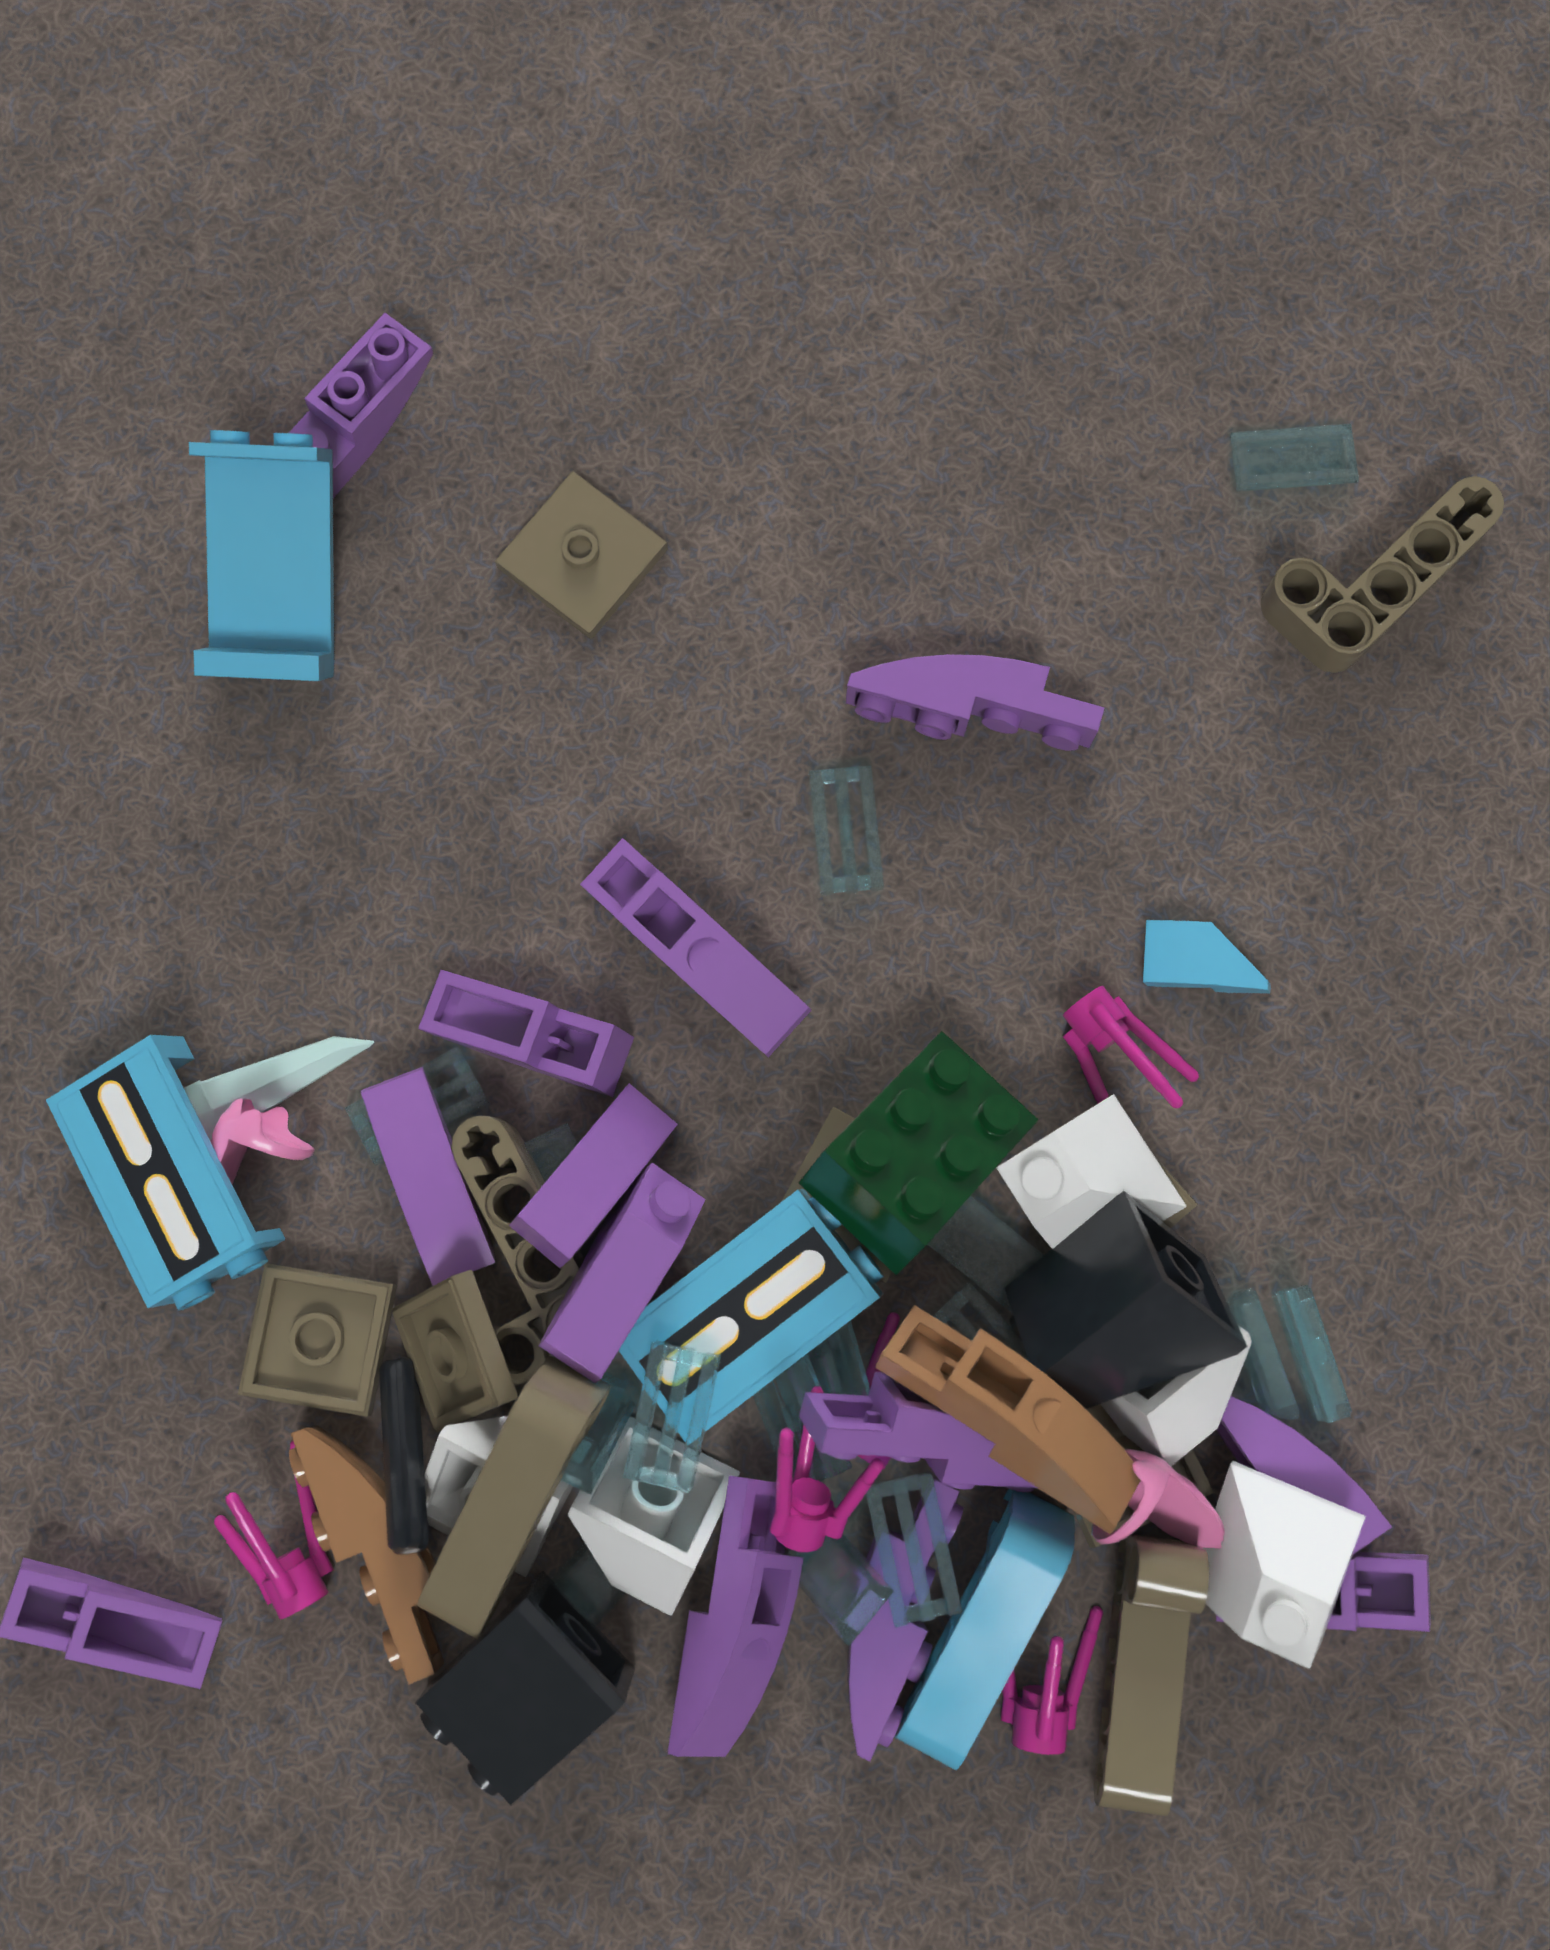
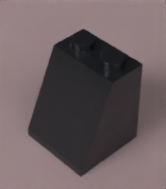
(1121, 1307)
(526, 1691)

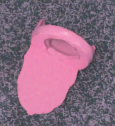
(247, 1127)
(1169, 1503)

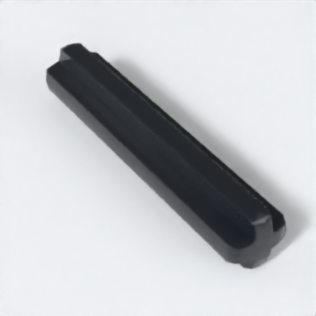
(403, 1457)

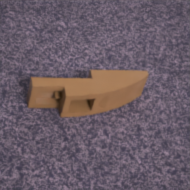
(1020, 1409)
(354, 1522)

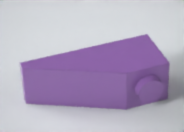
(622, 1271)

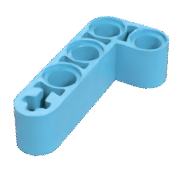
(984, 1642)

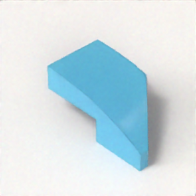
(1197, 957)

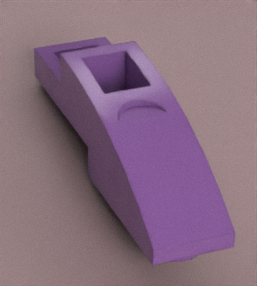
(364, 395)
(948, 688)
(696, 947)
(906, 1428)
(739, 1640)
(888, 1655)

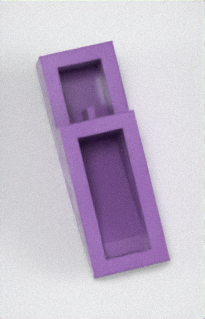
(527, 1032)
(427, 1176)
(593, 1176)
(1288, 1456)
(1383, 1593)
(109, 1624)

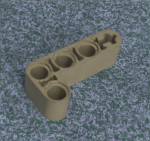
(1395, 572)
(542, 1294)
(511, 1495)
(1146, 1672)

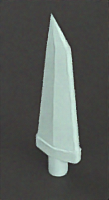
(271, 1079)

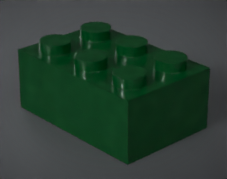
(917, 1152)

